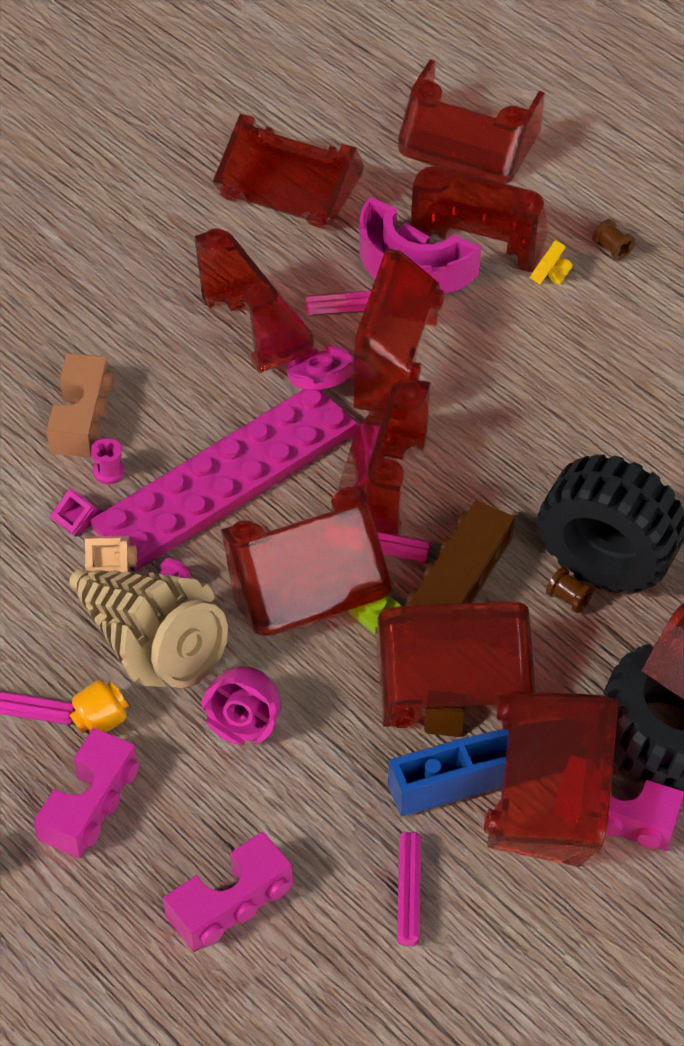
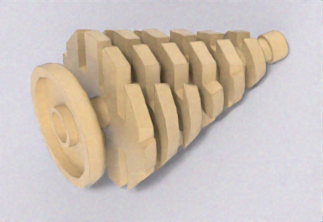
(155, 624)

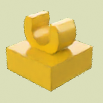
(552, 265)

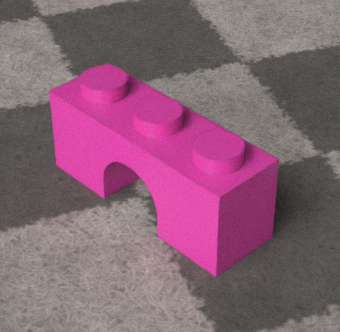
(648, 817)
(76, 820)
(205, 913)

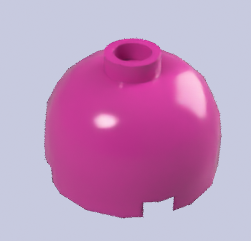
(242, 705)

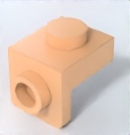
(109, 553)

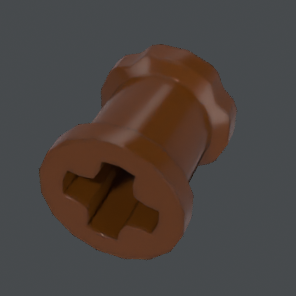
(613, 239)
(570, 589)

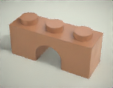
(77, 426)

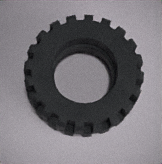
(612, 523)
(643, 741)

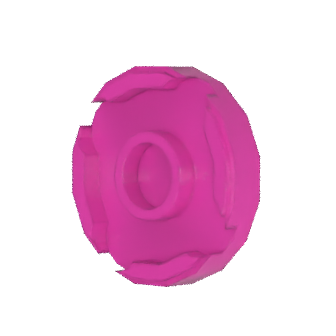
(321, 369)

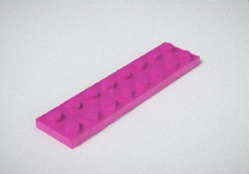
(226, 474)

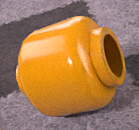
(99, 707)

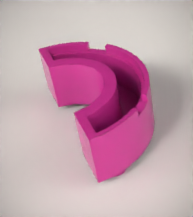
(450, 262)

